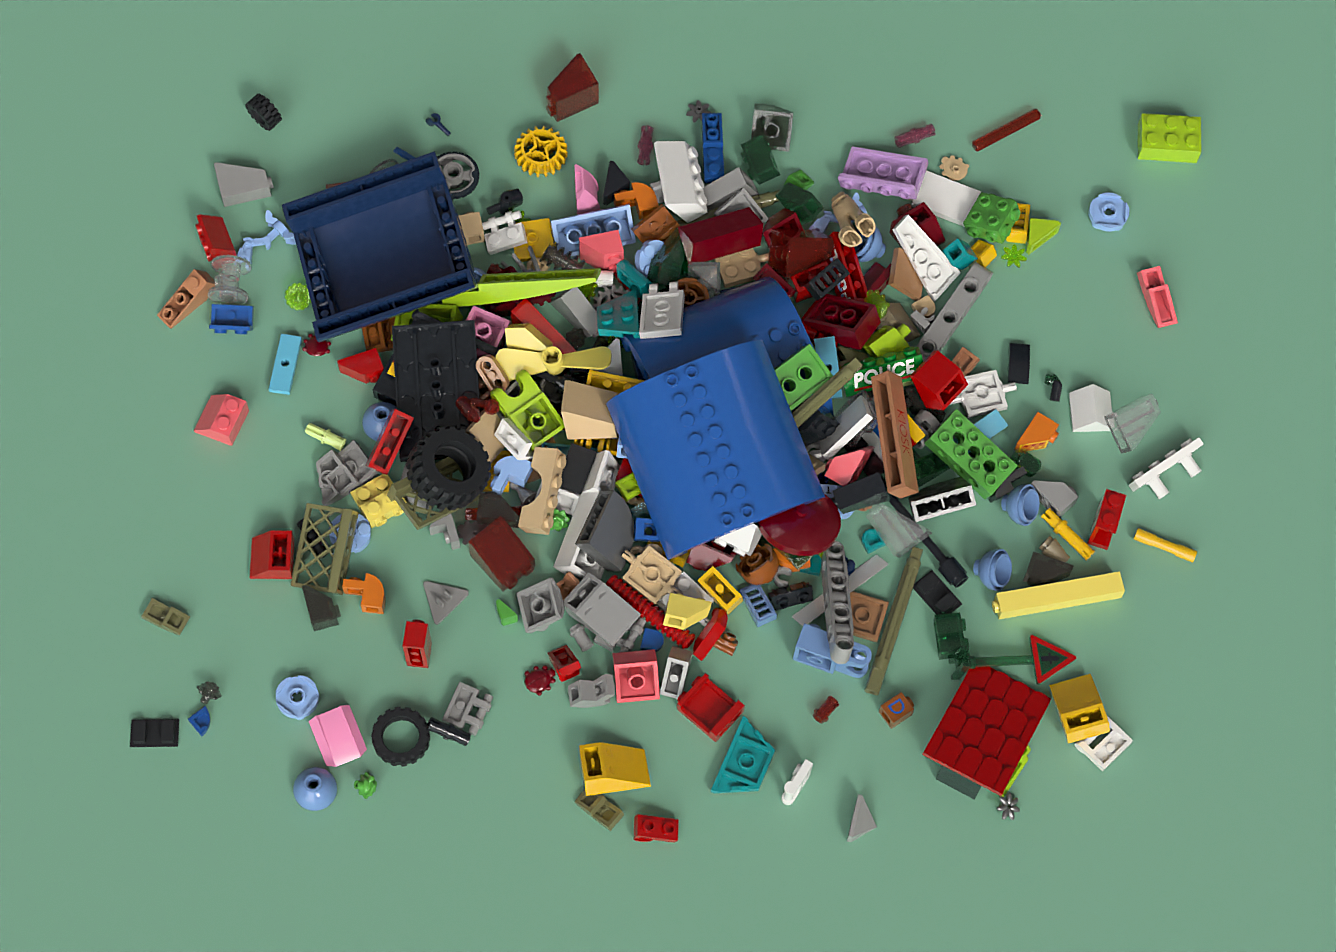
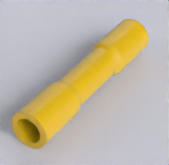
(1176, 549)

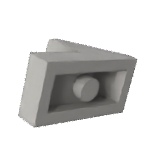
(448, 528)

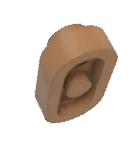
(492, 373)

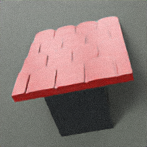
(985, 731)

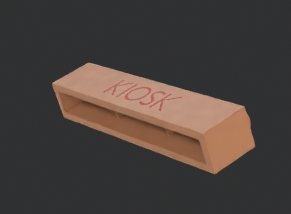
(894, 434)

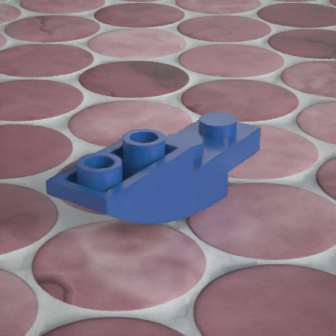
(712, 146)

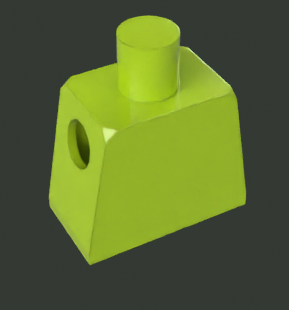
(887, 340)

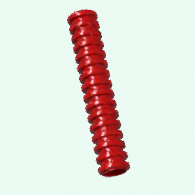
(650, 612)

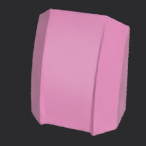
(586, 191)
(338, 736)

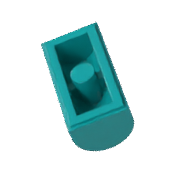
(632, 278)

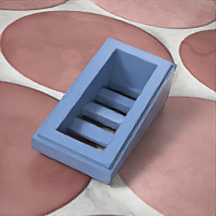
(765, 618)

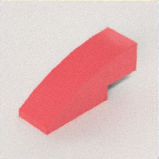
(1157, 296)

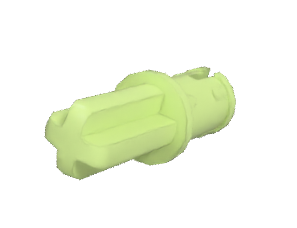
(325, 436)

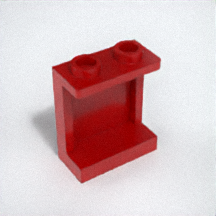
(709, 707)

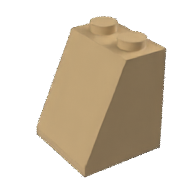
(586, 412)

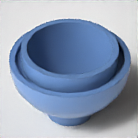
(870, 247)
(371, 423)
(1022, 504)
(994, 569)
(315, 798)

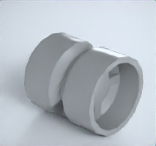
(927, 424)

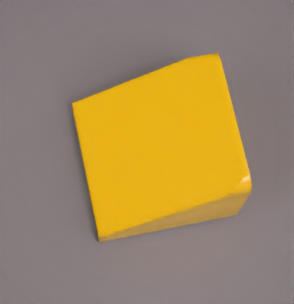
(984, 251)

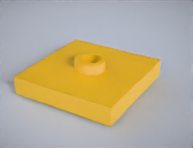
(538, 237)

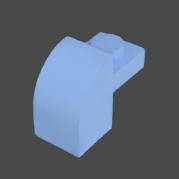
(510, 470)

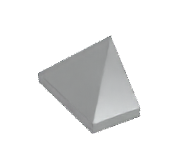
(862, 820)

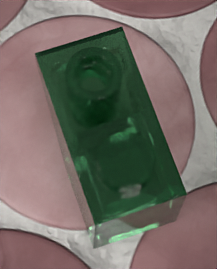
(800, 201)

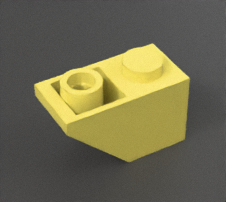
(526, 338)
(685, 611)

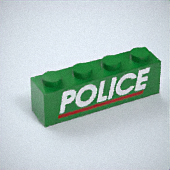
(900, 363)

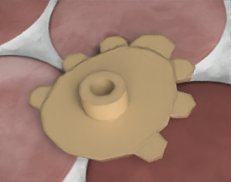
(954, 168)

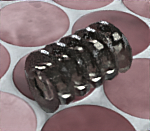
(560, 259)

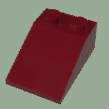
(845, 319)

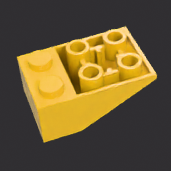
(1080, 708)
(613, 768)

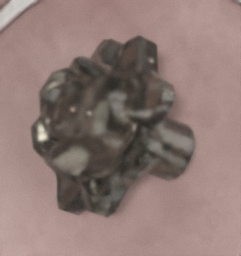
(576, 338)
(209, 691)

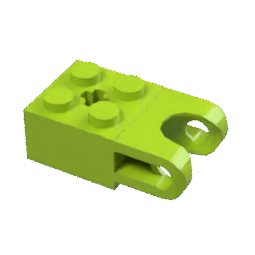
(529, 405)

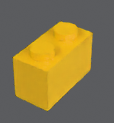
(720, 590)

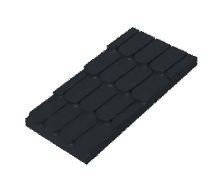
(431, 372)

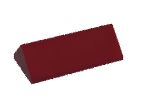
(721, 235)

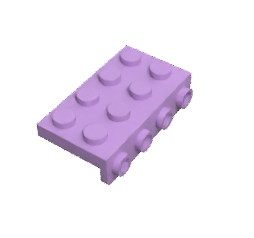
(883, 173)

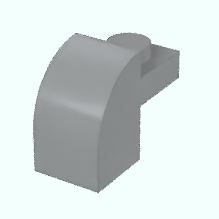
(591, 693)

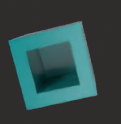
(959, 254)

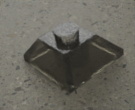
(774, 125)

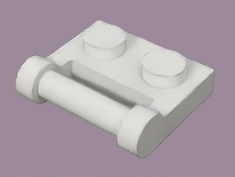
(1108, 748)
(793, 787)

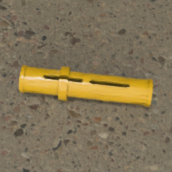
(1060, 527)

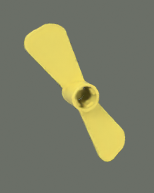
(551, 360)

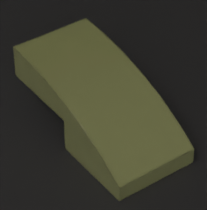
(165, 617)
(600, 809)

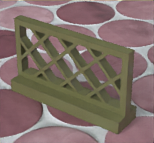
(403, 488)
(341, 553)

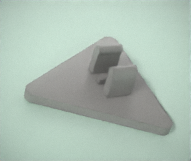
(443, 599)

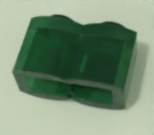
(949, 634)

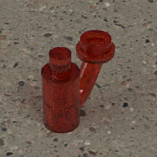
(469, 407)

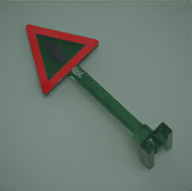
(1045, 658)

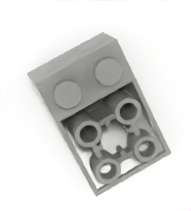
(600, 609)

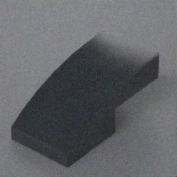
(1019, 363)
(1006, 487)

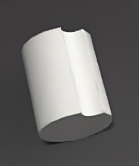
(605, 279)

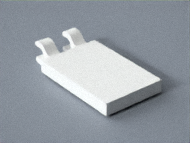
(946, 197)
(662, 312)
(851, 422)

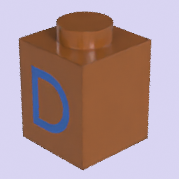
(896, 710)

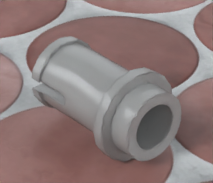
(581, 637)

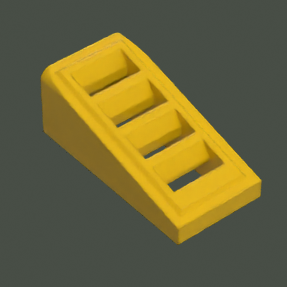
(1019, 234)

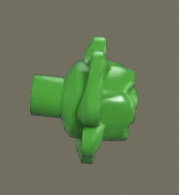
(560, 520)
(366, 785)

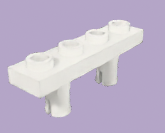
(1152, 476)

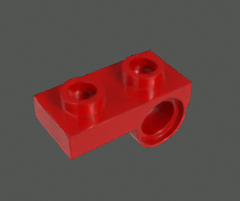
(655, 828)

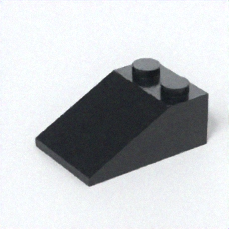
(817, 426)

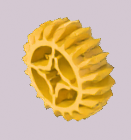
(537, 161)

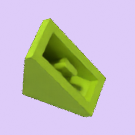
(1040, 232)

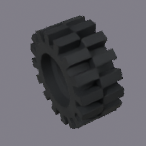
(263, 112)

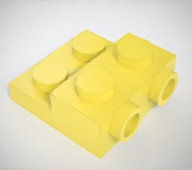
(374, 502)

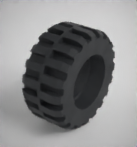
(464, 451)

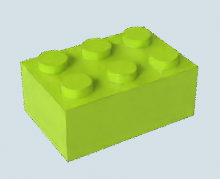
(1169, 138)

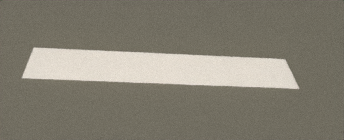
(856, 579)

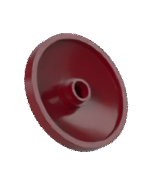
(803, 529)

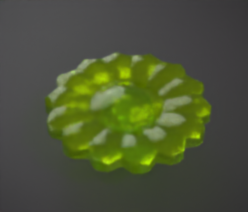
(297, 296)

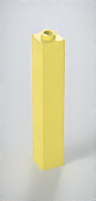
(1058, 595)

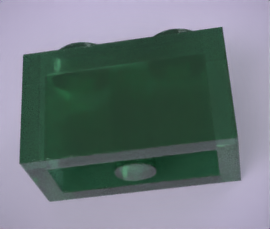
(760, 160)

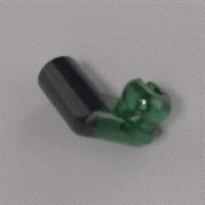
(1056, 387)

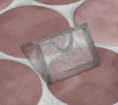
(707, 274)

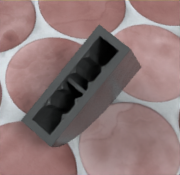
(941, 499)
(608, 531)

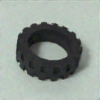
(396, 715)

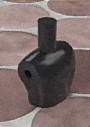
(507, 202)

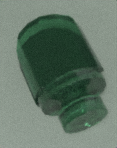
(1030, 462)

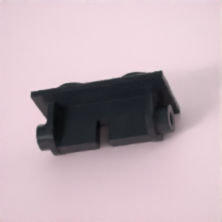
(798, 594)

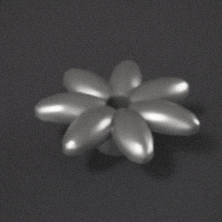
(697, 110)
(1007, 806)

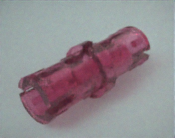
(914, 135)
(645, 145)

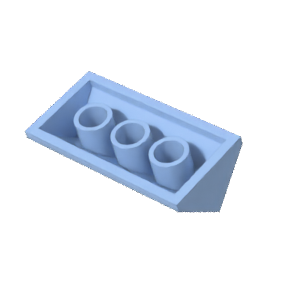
(569, 229)

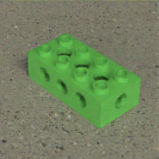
(815, 375)
(981, 447)

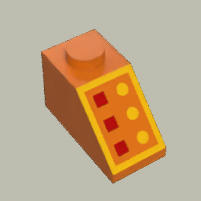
(1038, 434)

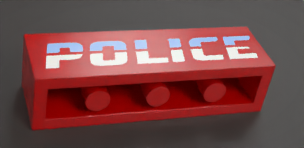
(853, 285)

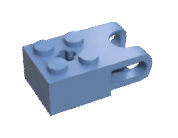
(814, 651)

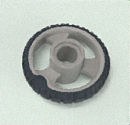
(450, 167)

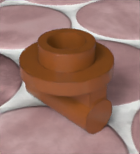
(727, 643)

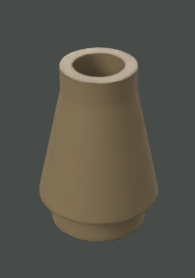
(1053, 549)

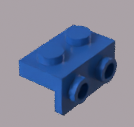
(231, 318)

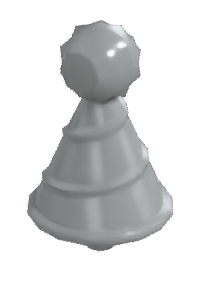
(525, 495)

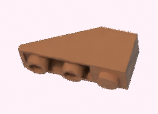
(187, 298)

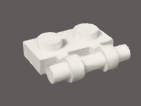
(507, 237)

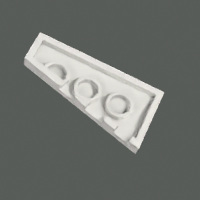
(926, 258)

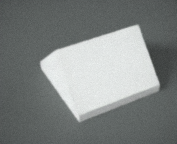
(1088, 409)
(602, 473)

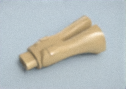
(847, 210)

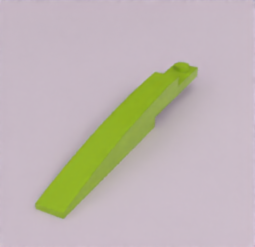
(522, 285)

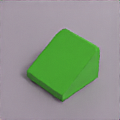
(800, 179)
(506, 615)

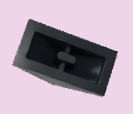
(615, 182)

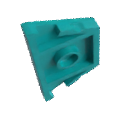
(619, 316)
(744, 762)

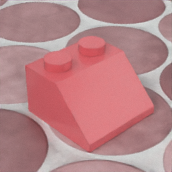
(602, 250)
(222, 418)
(848, 466)
(636, 676)

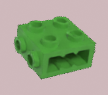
(992, 217)

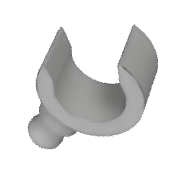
(782, 583)

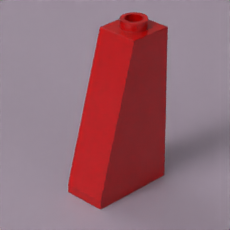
(527, 313)

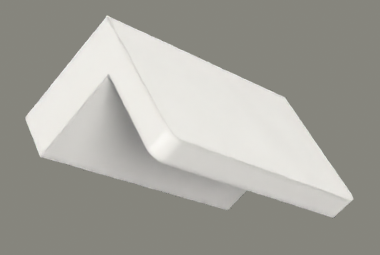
(514, 440)

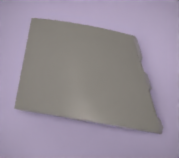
(343, 472)

